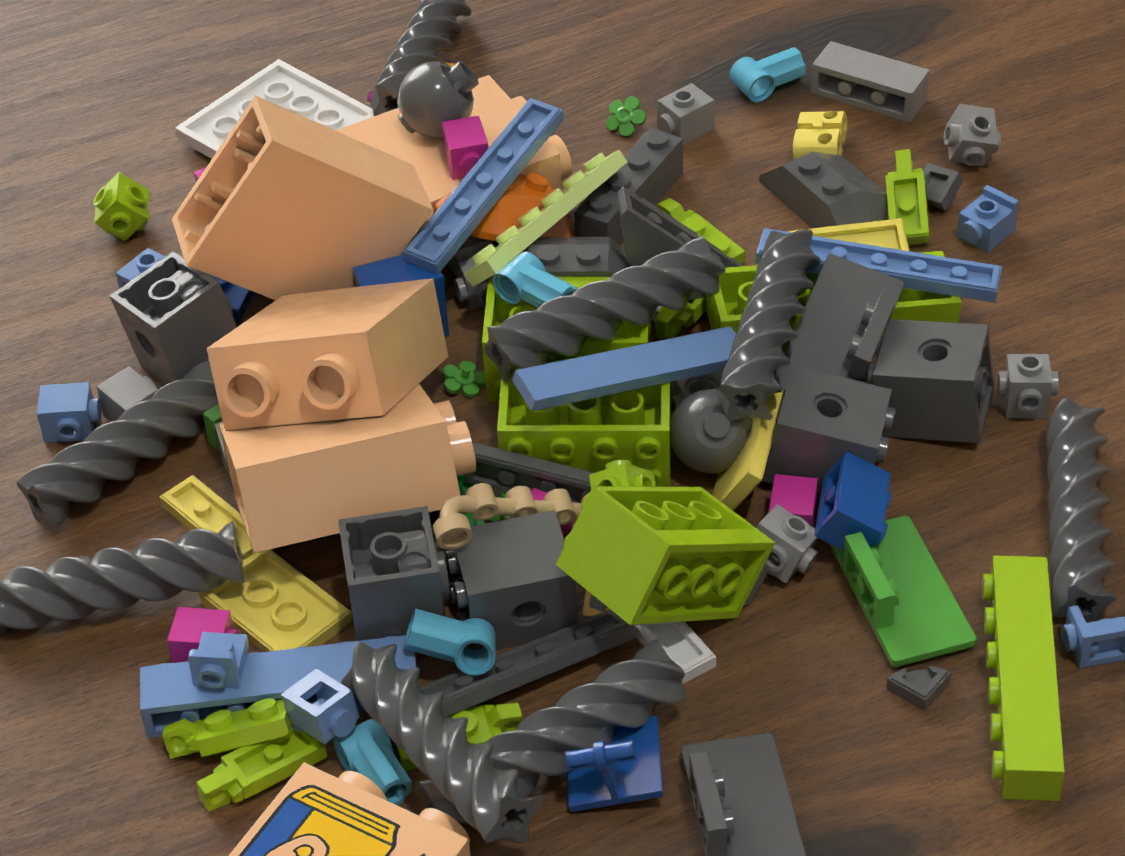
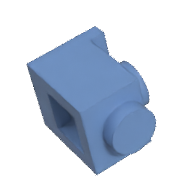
(988, 219)
(330, 715)

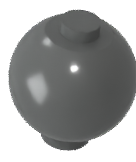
(434, 95)
(704, 435)

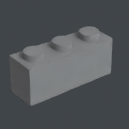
(870, 81)

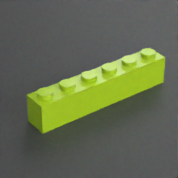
(1024, 679)

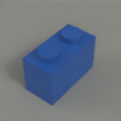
(853, 501)

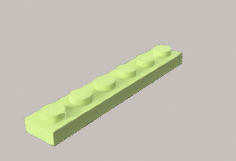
(537, 221)

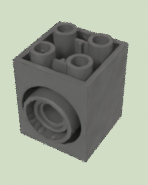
(172, 317)
(936, 379)
(825, 418)
(392, 570)
(513, 580)

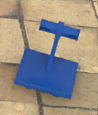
(617, 771)

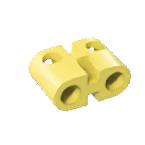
(820, 133)

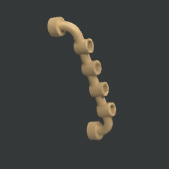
(453, 528)

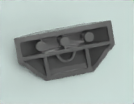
(826, 190)
(652, 232)
(579, 256)

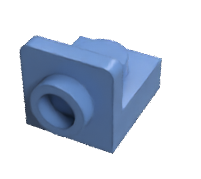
(1094, 641)
(219, 660)

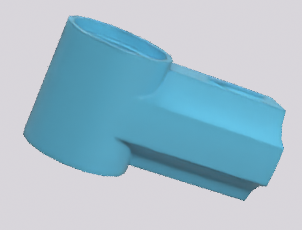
(761, 77)
(528, 281)
(448, 640)
(371, 754)

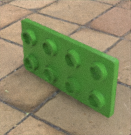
(904, 595)

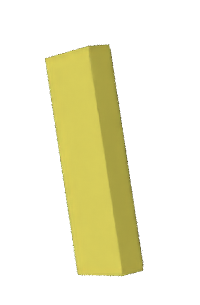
(202, 508)

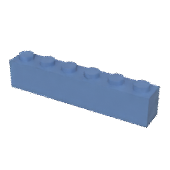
(170, 696)

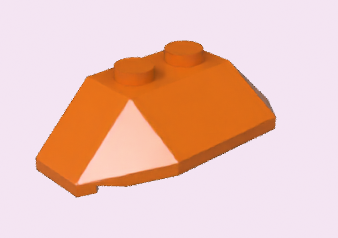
(516, 201)

